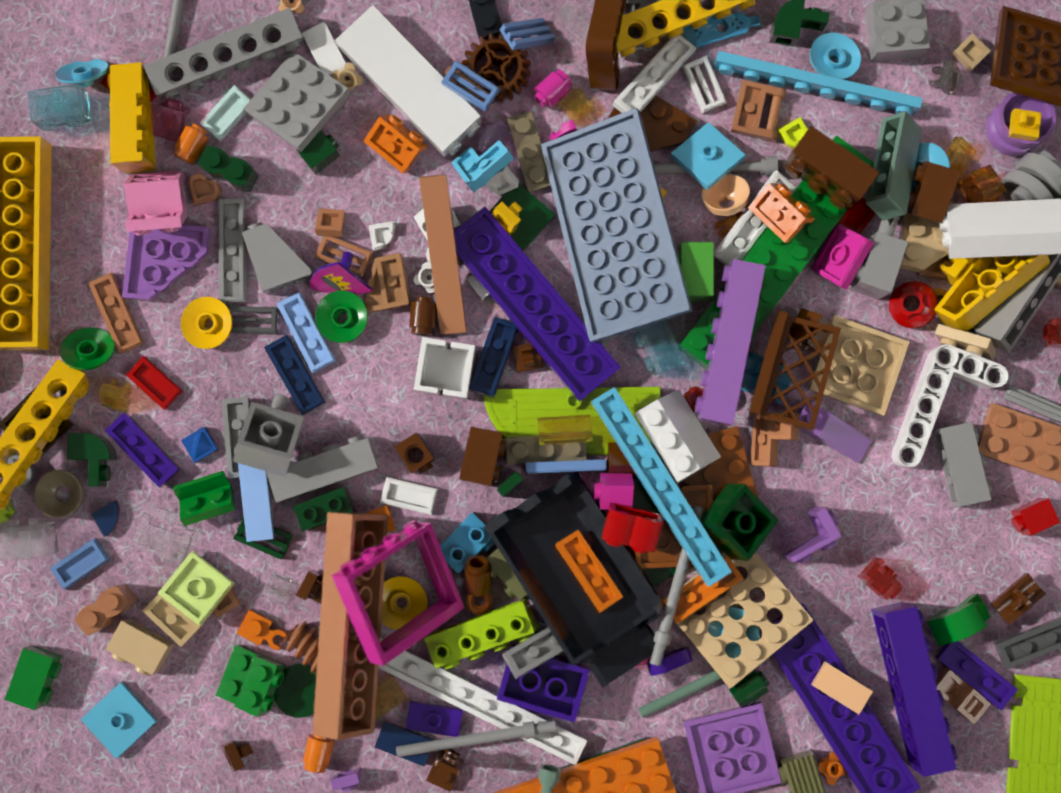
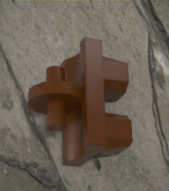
(1017, 598)

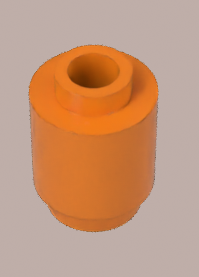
(191, 143)
(317, 753)

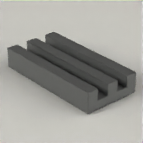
(255, 330)

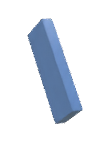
(566, 466)

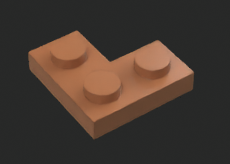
(765, 440)

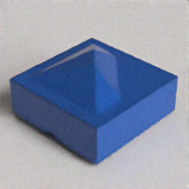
(199, 444)

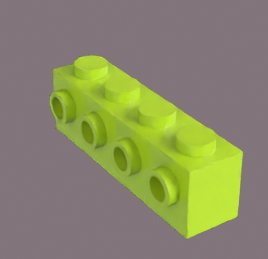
(482, 633)

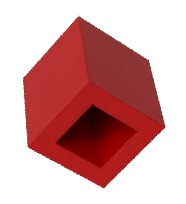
(1034, 517)

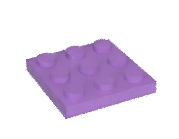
(732, 750)

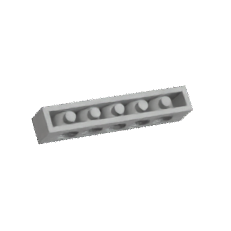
(161, 70)

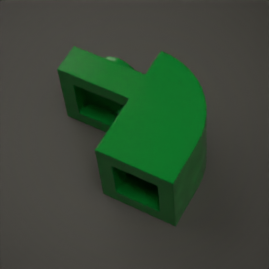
(959, 621)

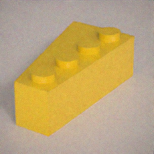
(131, 119)
(985, 286)

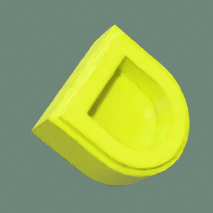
(793, 132)

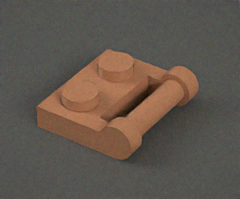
(750, 107)

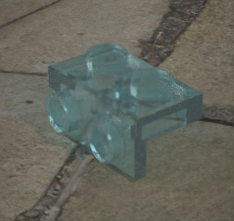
(659, 347)

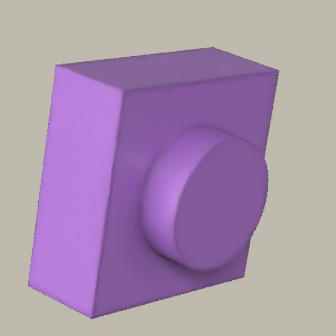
(347, 780)

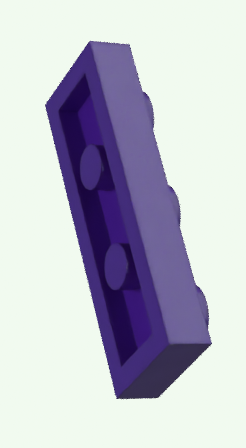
(142, 449)
(977, 674)

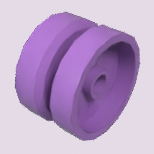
(999, 121)

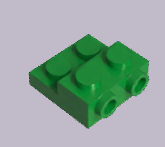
(251, 681)

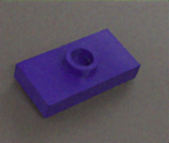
(434, 718)

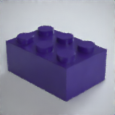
(549, 689)

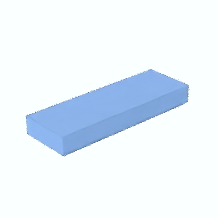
(305, 332)
(256, 503)

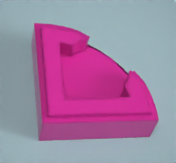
(567, 127)

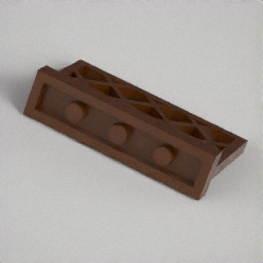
(771, 366)

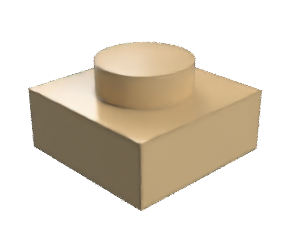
(971, 52)

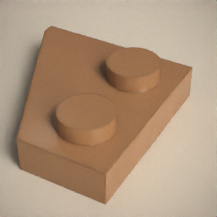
(388, 284)

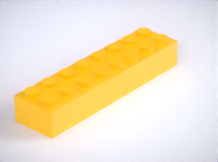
(25, 242)

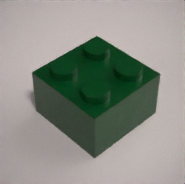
(738, 522)

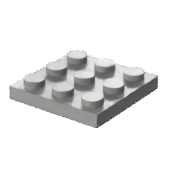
(297, 101)

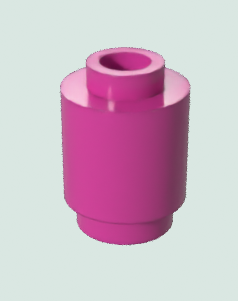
(552, 89)

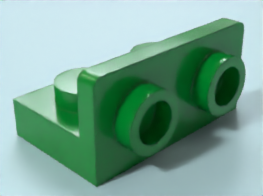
(205, 498)

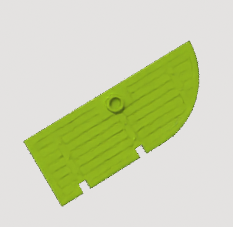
(517, 410)
(1035, 736)

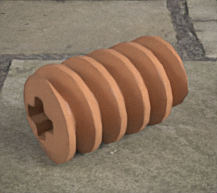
(304, 643)

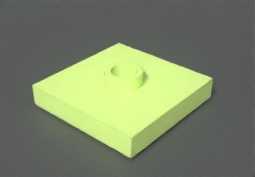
(196, 588)

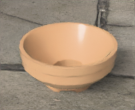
(728, 188)

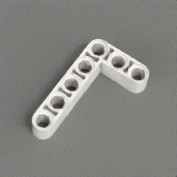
(935, 397)

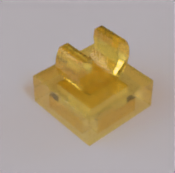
(115, 397)

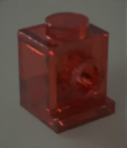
(880, 579)

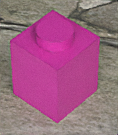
(615, 489)

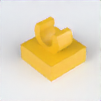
(1025, 124)
(508, 217)
(956, 269)

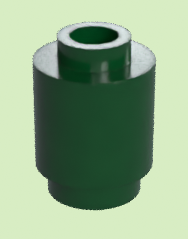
(750, 688)

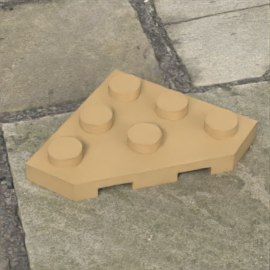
(923, 241)

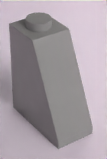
(273, 259)

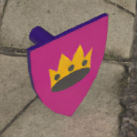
(338, 278)

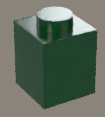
(320, 152)

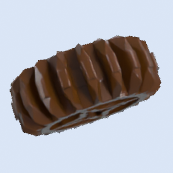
(505, 62)

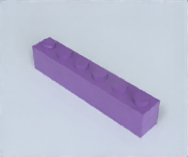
(730, 343)

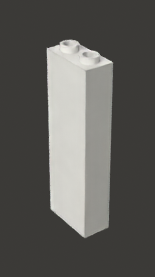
(408, 82)
(1002, 228)

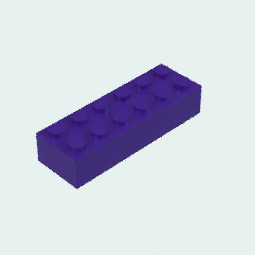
(914, 688)

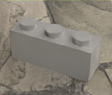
(963, 464)

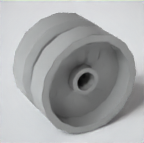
(1033, 179)

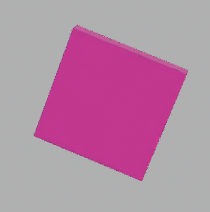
(842, 256)

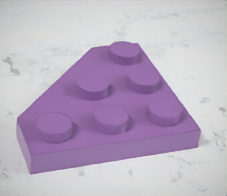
(161, 259)

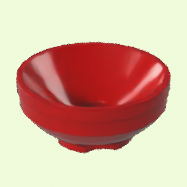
(919, 317)

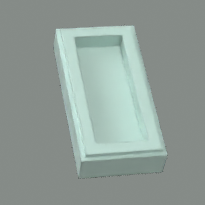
(226, 113)

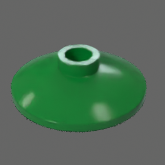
(332, 307)
(87, 348)

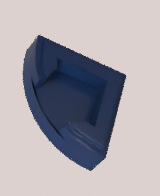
(107, 517)

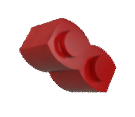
(632, 527)

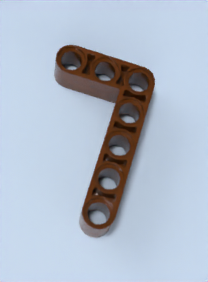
(602, 44)

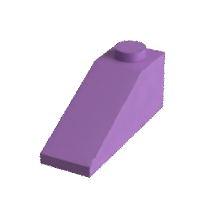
(835, 433)

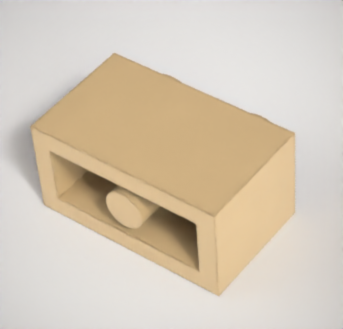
(139, 647)

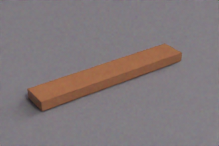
(443, 253)

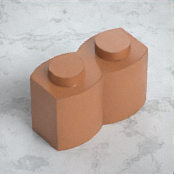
(107, 606)

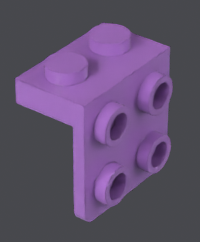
(825, 524)

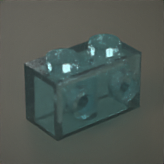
(59, 107)

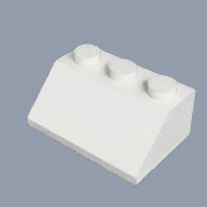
(676, 436)

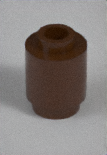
(422, 316)
(478, 576)

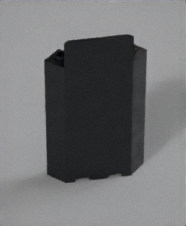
(527, 539)

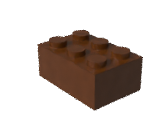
(829, 169)

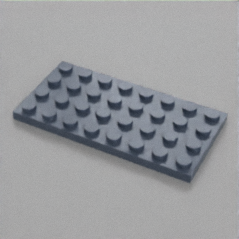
(616, 226)

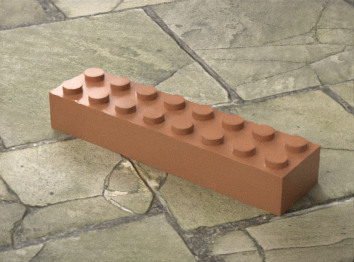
(344, 676)

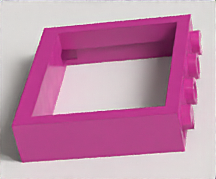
(424, 623)

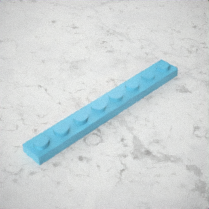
(807, 81)
(661, 487)

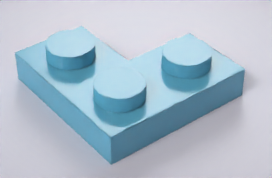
(478, 169)

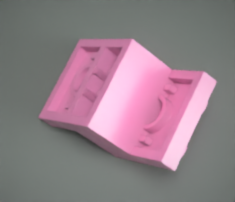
(155, 202)

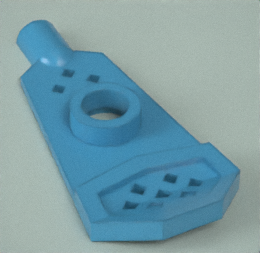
(710, 34)

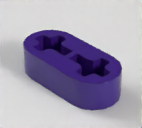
(670, 661)

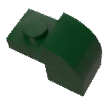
(792, 18)
(97, 452)

